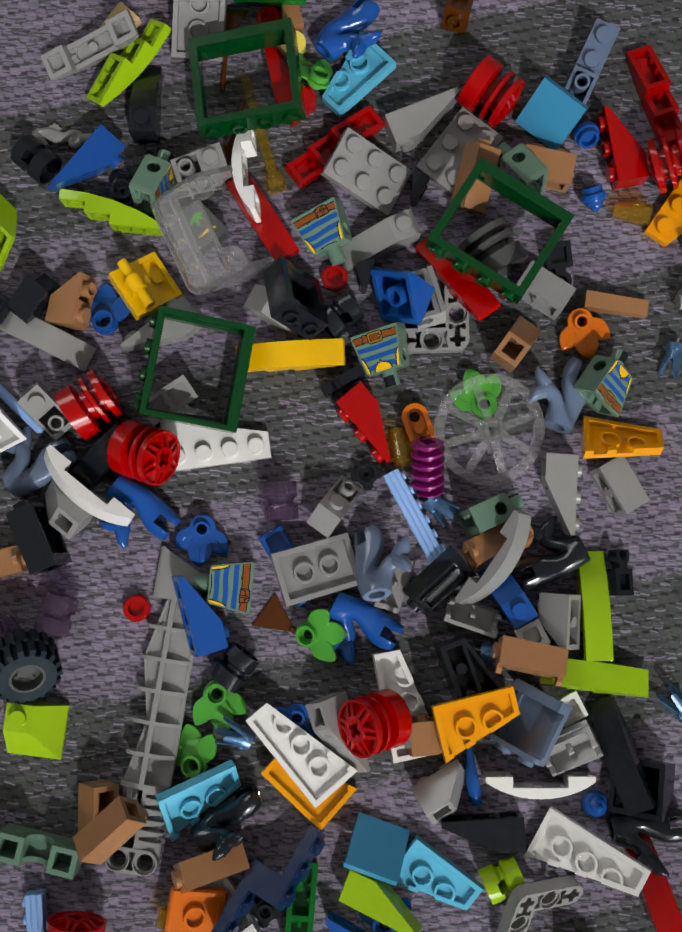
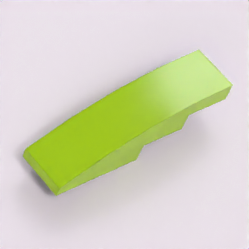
(124, 69)
(120, 216)
(595, 609)
(603, 678)

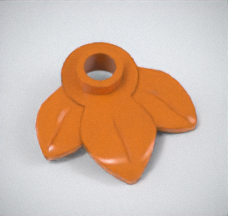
(583, 337)

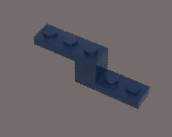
(269, 885)

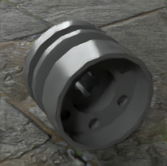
(490, 247)

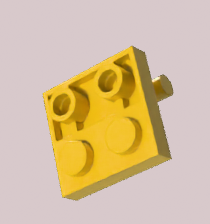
(144, 284)

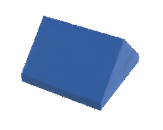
(401, 295)

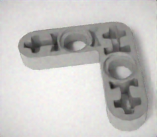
(443, 334)
(535, 897)

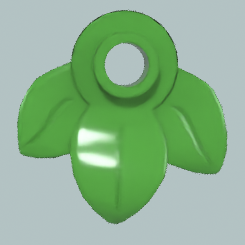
(315, 74)
(467, 400)
(324, 633)
(216, 708)
(195, 747)

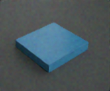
(551, 114)
(377, 849)

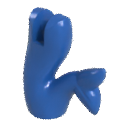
(341, 32)
(146, 503)
(370, 620)

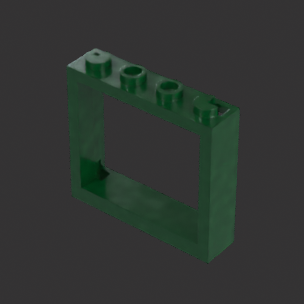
(241, 41)
(522, 196)
(246, 337)

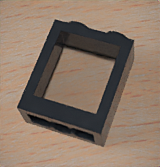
(283, 284)
(37, 539)

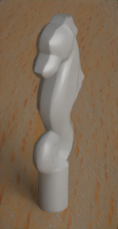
(56, 135)

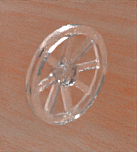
(482, 431)

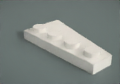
(211, 448)
(394, 674)
(304, 758)
(575, 848)

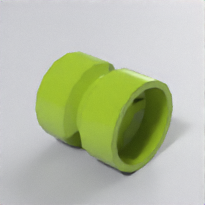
(492, 876)

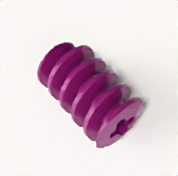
(428, 467)

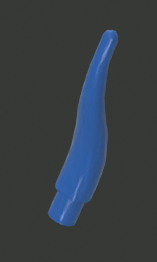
(471, 778)

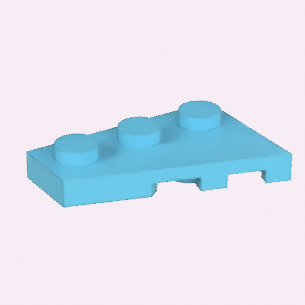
(357, 78)
(192, 797)
(434, 874)

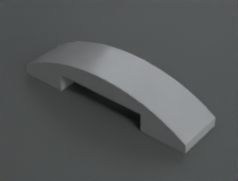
(92, 48)
(50, 340)
(517, 532)

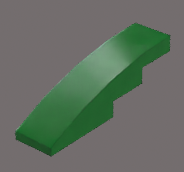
(301, 911)

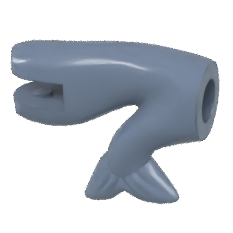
(564, 405)
(24, 480)
(375, 581)

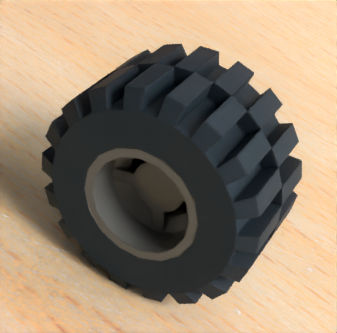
(28, 666)

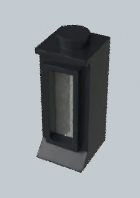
(437, 581)

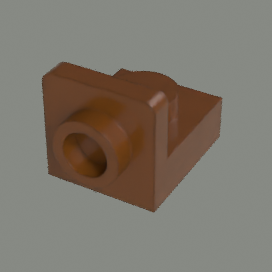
(456, 15)

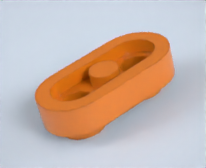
(418, 429)

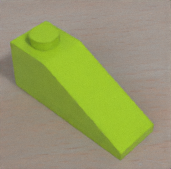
(379, 902)

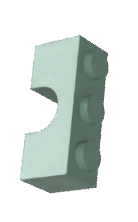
(26, 844)

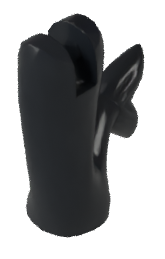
(550, 568)
(210, 830)
(625, 831)

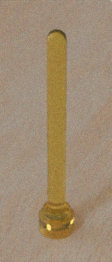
(275, 181)

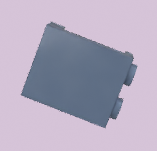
(536, 728)

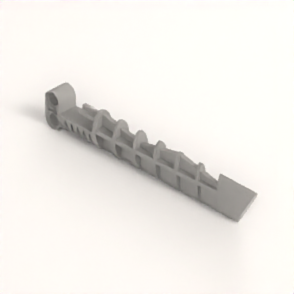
(166, 689)

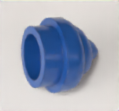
(586, 134)
(593, 197)
(594, 804)

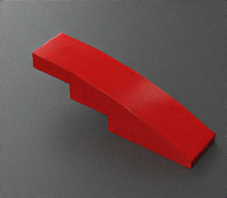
(654, 93)
(311, 164)
(270, 229)
(462, 287)
(659, 898)

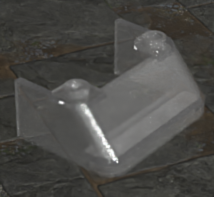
(193, 239)

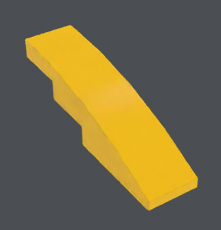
(297, 355)

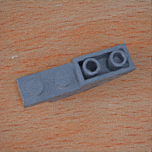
(591, 60)

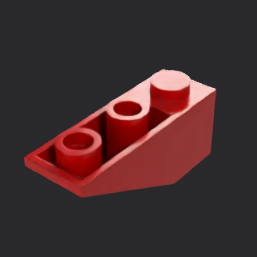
(281, 84)
(624, 155)
(364, 414)

